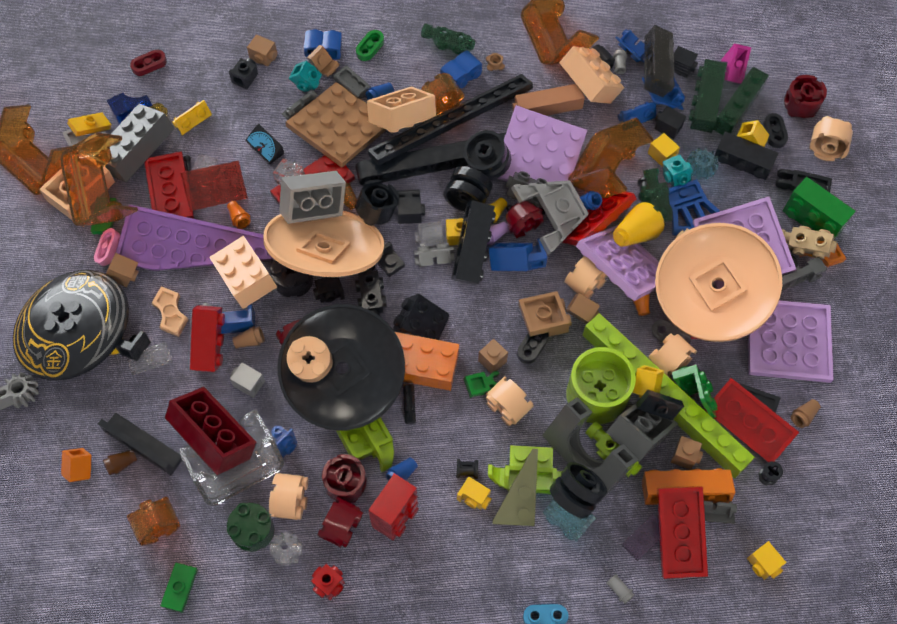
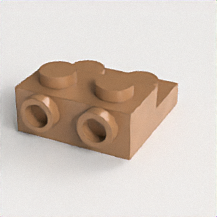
(545, 314)

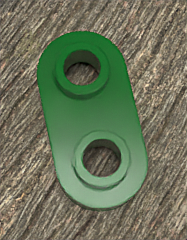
(368, 45)

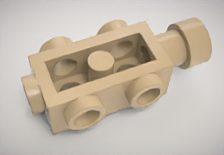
(809, 243)

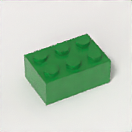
(818, 208)

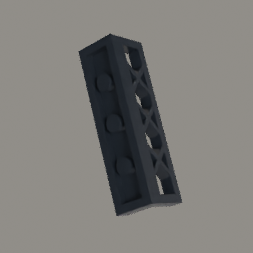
(142, 443)

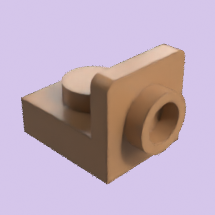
(323, 61)

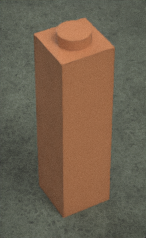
(552, 100)

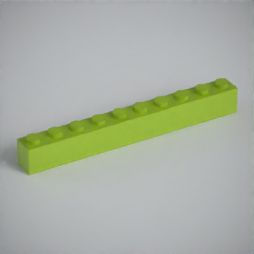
(692, 417)

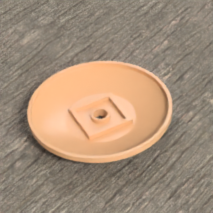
(324, 246)
(718, 253)

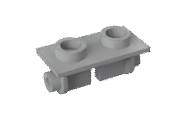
(426, 255)

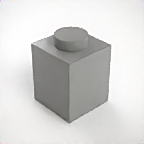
(247, 379)

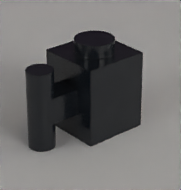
(410, 207)

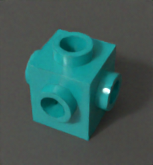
(305, 76)
(677, 171)

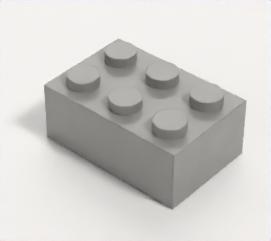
(312, 196)

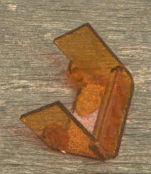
(546, 33)
(19, 153)
(603, 155)
(86, 181)

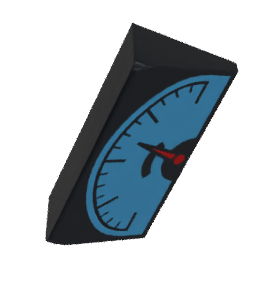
(265, 144)

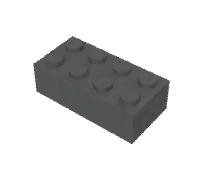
(141, 135)

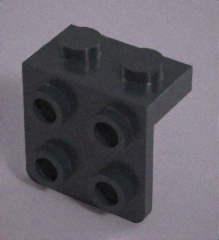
(420, 318)

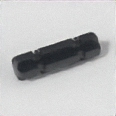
(409, 404)

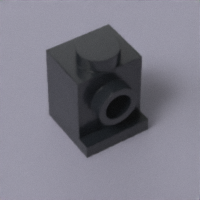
(243, 73)
(328, 289)

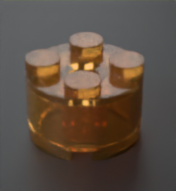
(446, 92)
(153, 521)

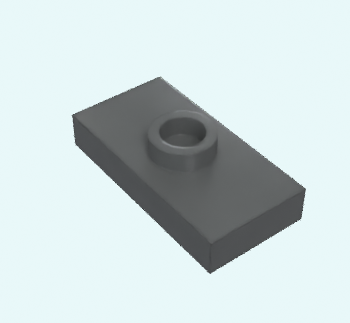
(352, 82)

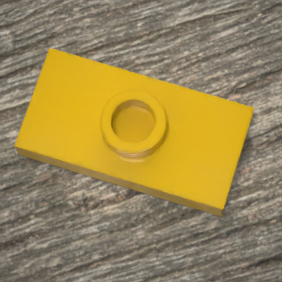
(89, 124)

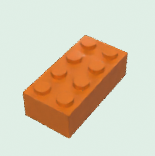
(429, 361)

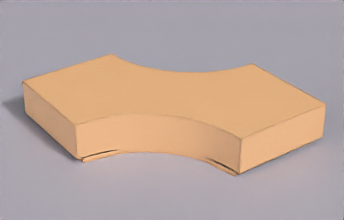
(172, 319)

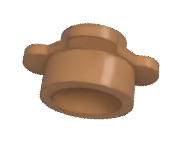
(495, 62)

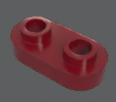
(147, 62)

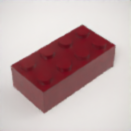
(210, 430)

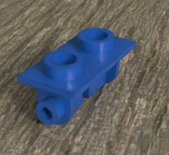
(628, 42)
(643, 112)
(285, 440)

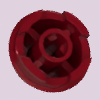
(523, 218)

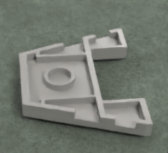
(560, 205)

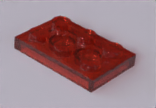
(214, 185)

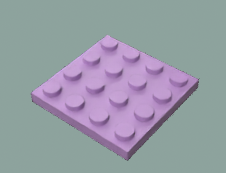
(542, 146)
(761, 219)
(626, 266)
(793, 343)

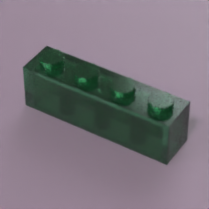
(708, 95)
(741, 101)

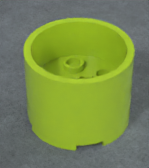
(611, 374)

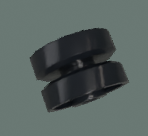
(488, 154)
(467, 185)
(578, 490)

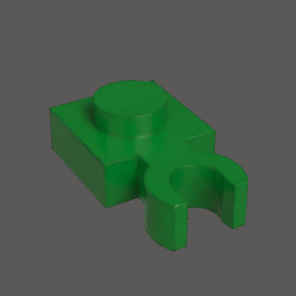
(479, 384)

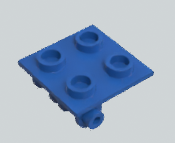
(672, 99)

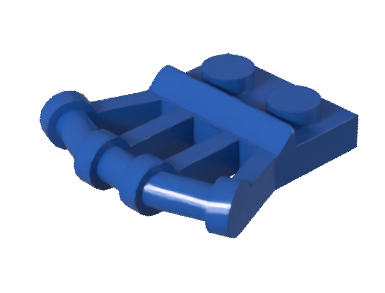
(687, 197)

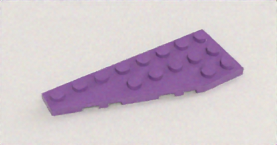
(177, 242)

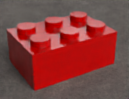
(394, 507)

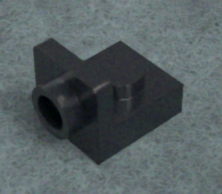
(390, 261)

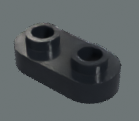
(777, 131)
(670, 328)
(532, 346)

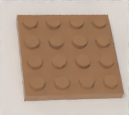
(335, 124)

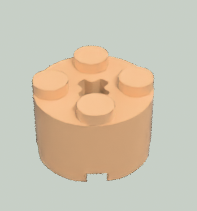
(831, 139)
(585, 277)
(300, 350)
(673, 354)
(509, 401)
(288, 497)

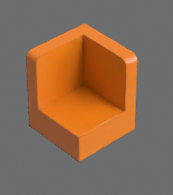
(76, 464)

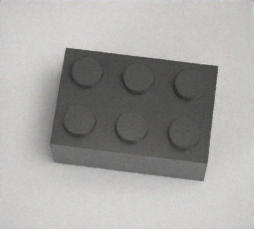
(640, 431)

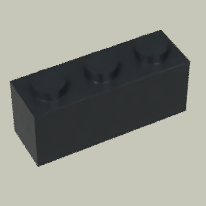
(746, 156)

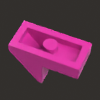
(737, 62)

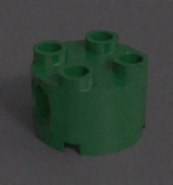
(250, 527)

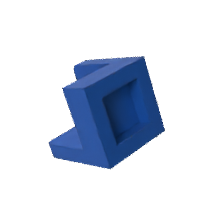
(537, 257)

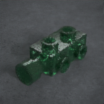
(448, 40)
(656, 194)

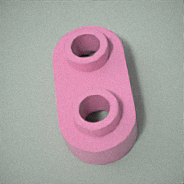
(107, 247)

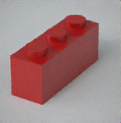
(206, 338)

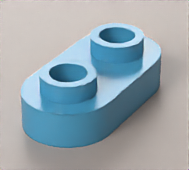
(545, 614)

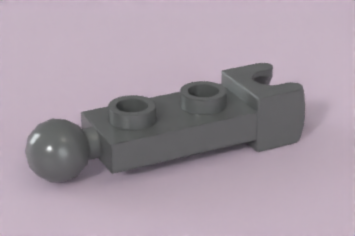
(810, 272)

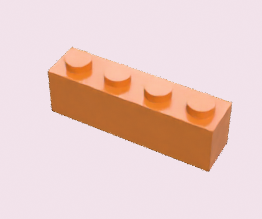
(716, 483)

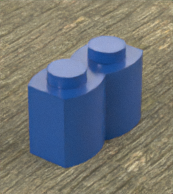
(330, 40)
(463, 68)

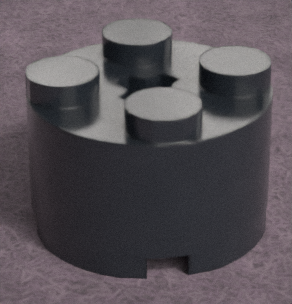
(376, 202)
(290, 281)

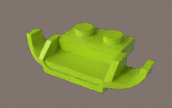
(370, 440)
(518, 454)

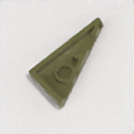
(520, 502)

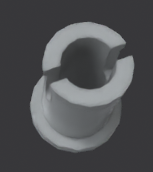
(620, 61)
(621, 590)

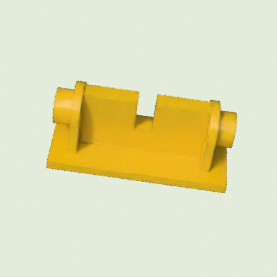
(192, 117)

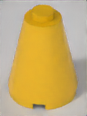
(639, 225)

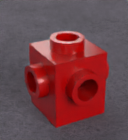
(329, 589)

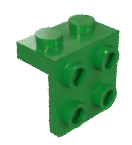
(694, 381)

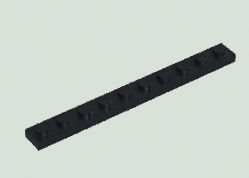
(449, 119)

